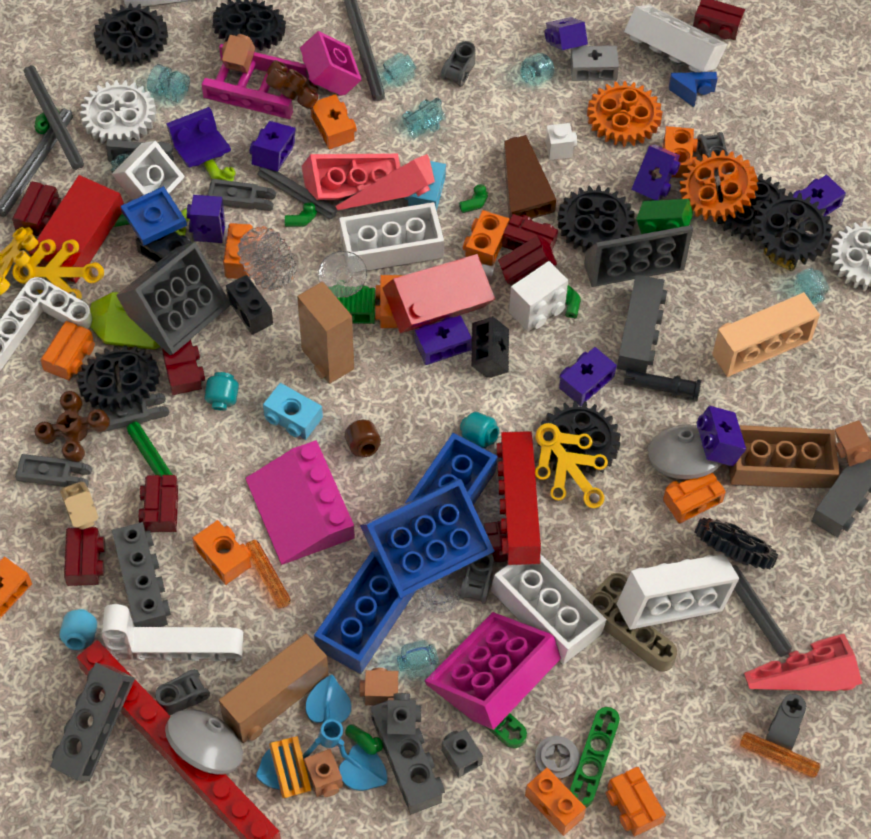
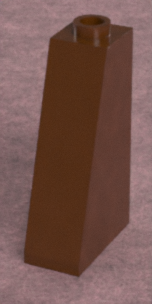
(525, 181)

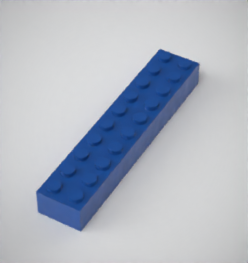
(369, 602)

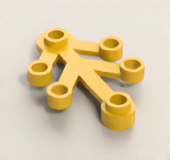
(21, 239)
(53, 271)
(567, 462)

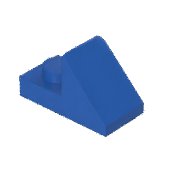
(690, 83)

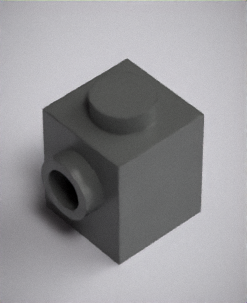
(461, 752)

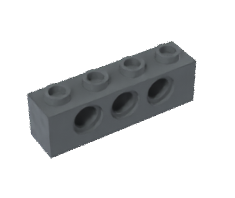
(105, 714)
(416, 795)

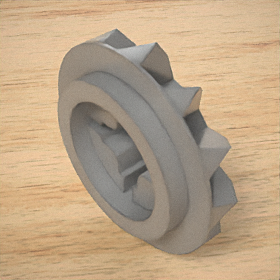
(565, 748)

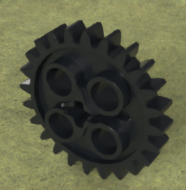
(237, 16)
(119, 44)
(597, 213)
(745, 225)
(805, 244)
(99, 378)
(603, 432)
(736, 543)

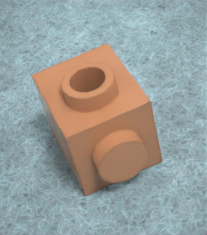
(238, 53)
(853, 443)
(378, 685)
(324, 773)

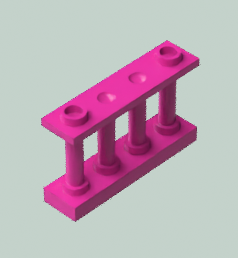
(248, 98)

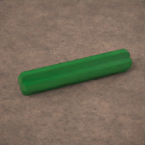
(147, 449)

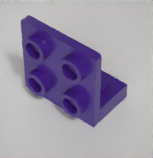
(197, 138)

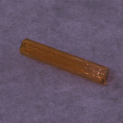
(268, 574)
(780, 754)

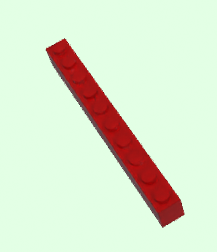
(215, 789)

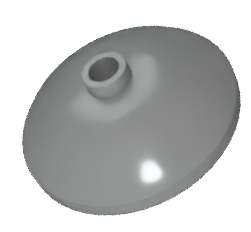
(680, 453)
(204, 741)

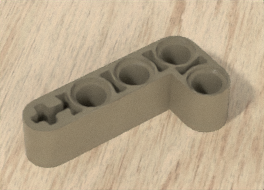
(608, 598)

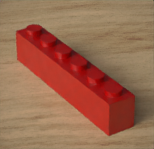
(520, 498)

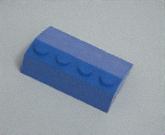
(427, 538)

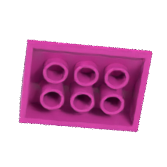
(300, 503)
(494, 669)

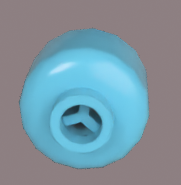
(78, 629)

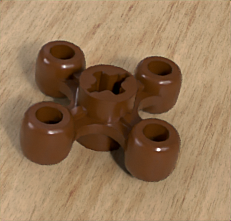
(292, 84)
(72, 426)

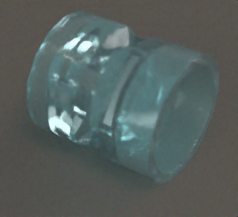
(168, 83)

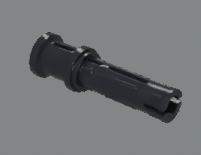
(675, 386)

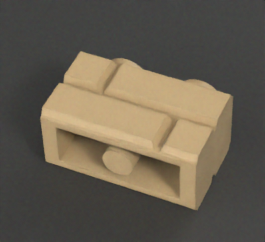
(79, 505)

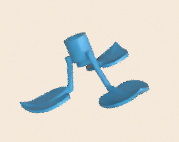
(331, 706)

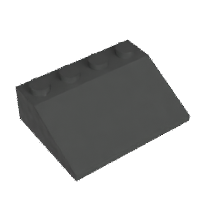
(639, 254)
(175, 298)

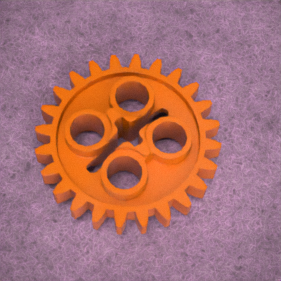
(624, 113)
(741, 181)

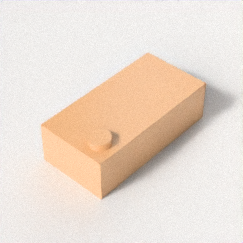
(765, 334)

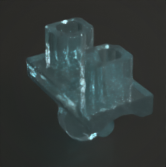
(424, 118)

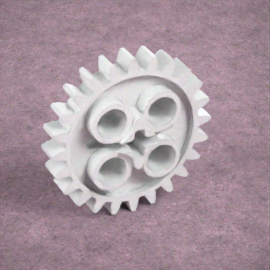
(118, 112)
(850, 246)

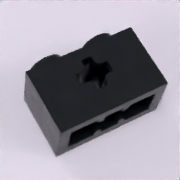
(490, 347)

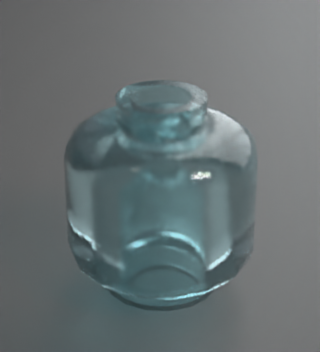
(399, 69)
(537, 69)
(812, 284)
(418, 658)

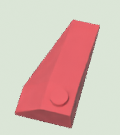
(345, 174)
(401, 183)
(825, 668)

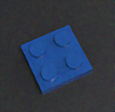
(153, 215)

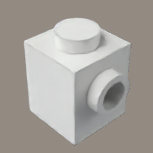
(560, 141)

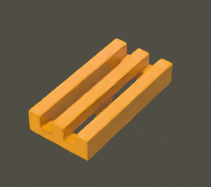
(290, 766)

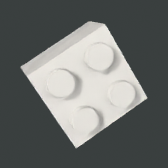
(147, 170)
(538, 296)

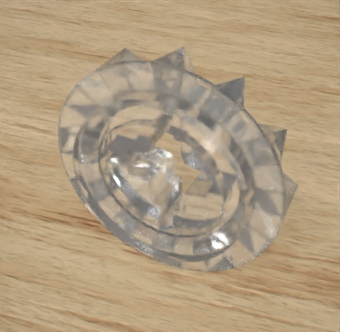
(440, 603)

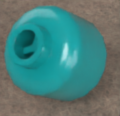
(221, 391)
(479, 429)

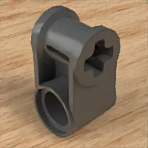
(459, 63)
(711, 143)
(478, 581)
(185, 689)
(785, 724)

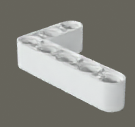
(37, 305)
(166, 643)

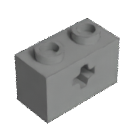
(594, 63)

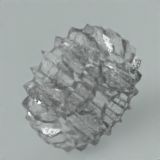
(267, 258)

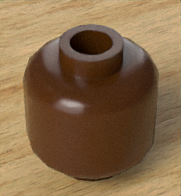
(362, 438)

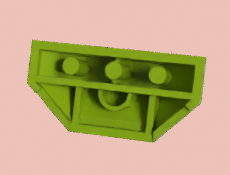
(115, 327)

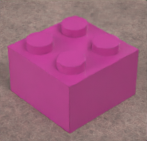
(330, 64)

